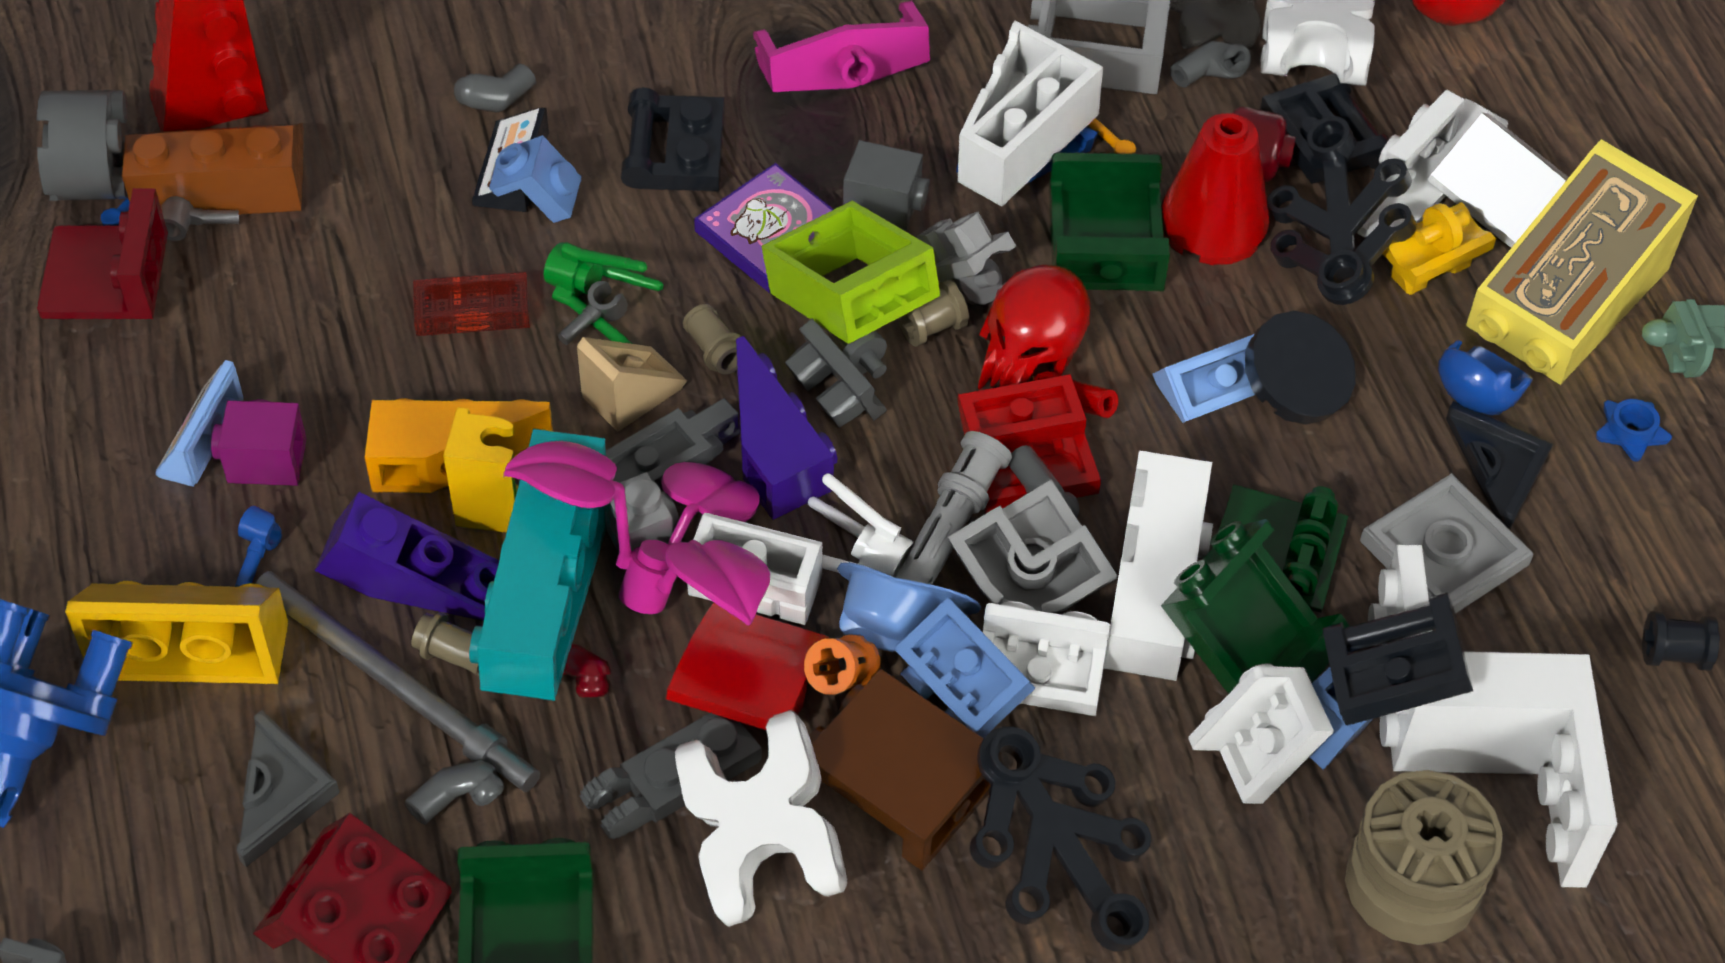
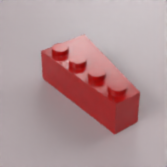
(204, 65)

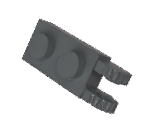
(655, 777)

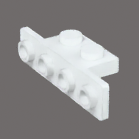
(1422, 149)

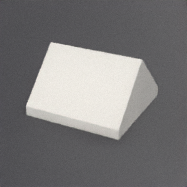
(1498, 178)

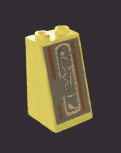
(1582, 262)

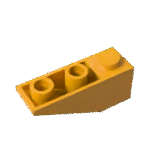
(411, 435)

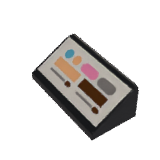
(506, 132)

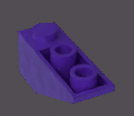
(778, 444)
(405, 561)

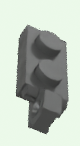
(675, 440)

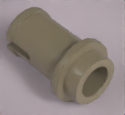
(712, 338)
(443, 640)

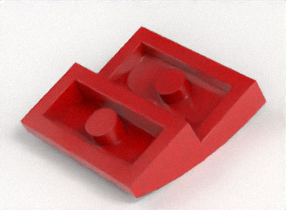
(1040, 416)
(743, 668)

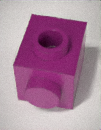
(260, 442)

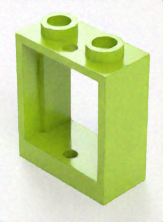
(895, 282)

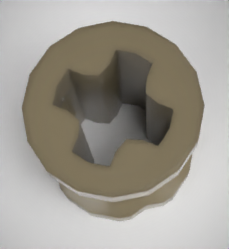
(935, 315)

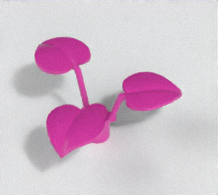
(715, 569)

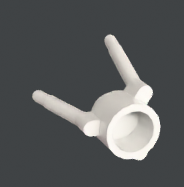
(877, 544)

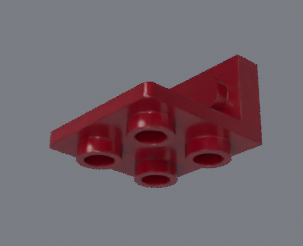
(107, 268)
(355, 899)

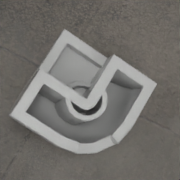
(1033, 553)

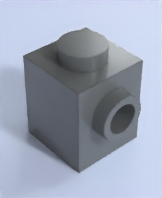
(886, 182)

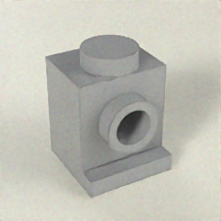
(648, 511)

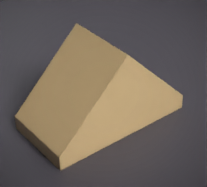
(624, 379)

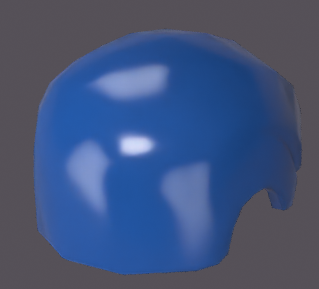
(1481, 379)

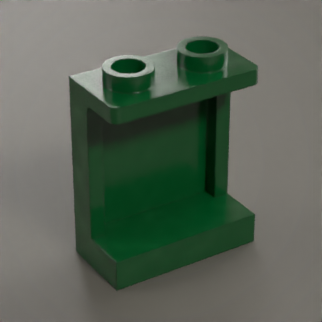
(1109, 220)
(1245, 610)
(526, 902)

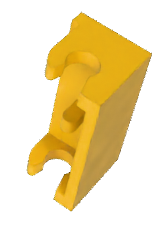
(476, 471)

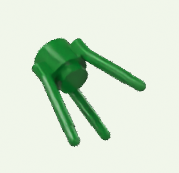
(576, 269)

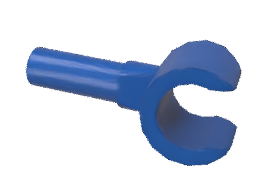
(264, 534)

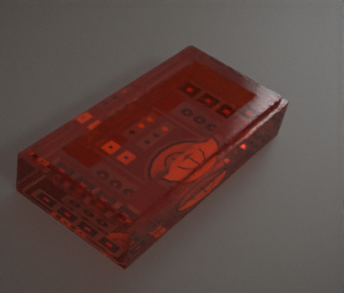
(471, 304)

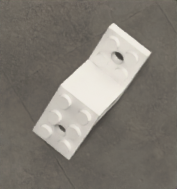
(1520, 719)

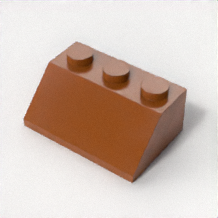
(220, 167)

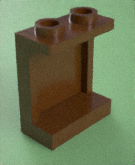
(902, 764)

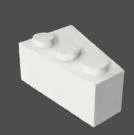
(1026, 113)

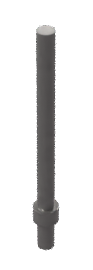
(477, 741)

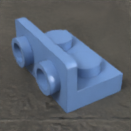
(963, 668)

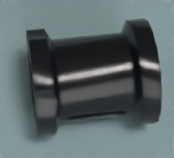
(1680, 641)

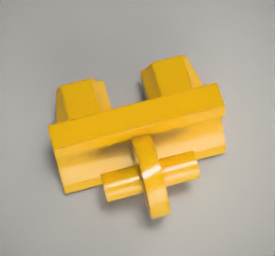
(1440, 244)

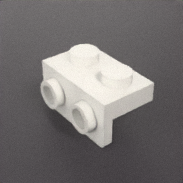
(1053, 651)
(1264, 729)

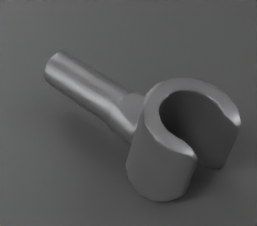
(180, 214)
(595, 310)

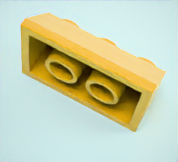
(187, 630)

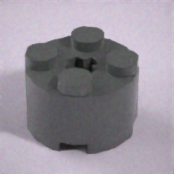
(82, 144)

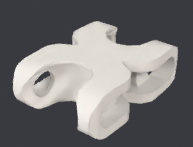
(1319, 34)
(760, 818)

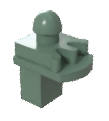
(1688, 336)

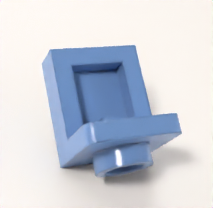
(540, 174)

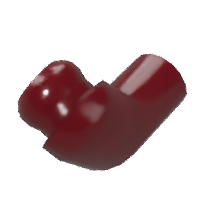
(589, 671)

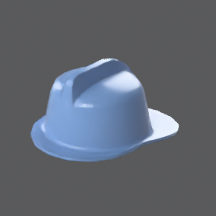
(890, 607)

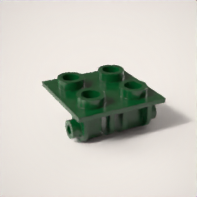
(1303, 537)

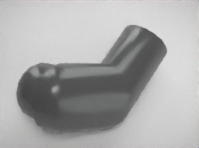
(492, 92)
(1034, 473)
(451, 782)

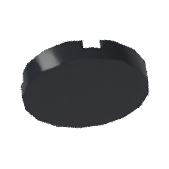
(1300, 367)

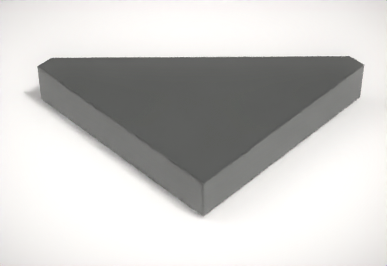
(280, 789)

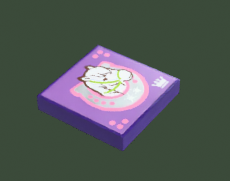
(756, 215)

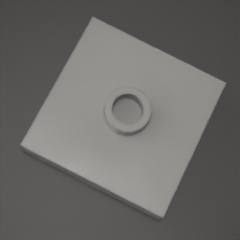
(1460, 538)

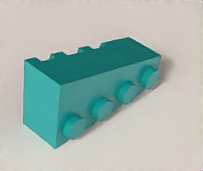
(538, 588)

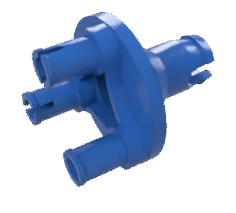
(35, 708)

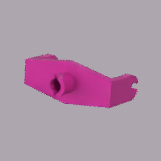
(845, 54)

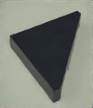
(1500, 457)

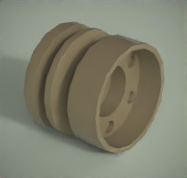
(1423, 857)

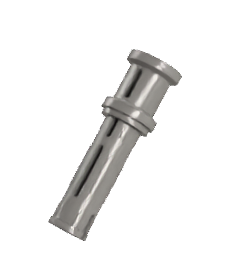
(961, 495)

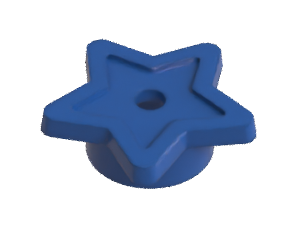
(1637, 414)

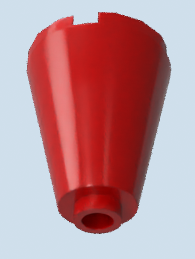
(1219, 194)

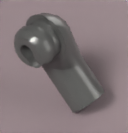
(1211, 60)

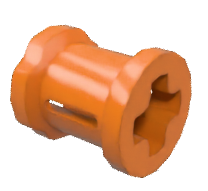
(828, 653)

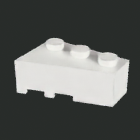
(1160, 541)

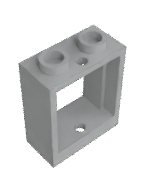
(1122, 66)

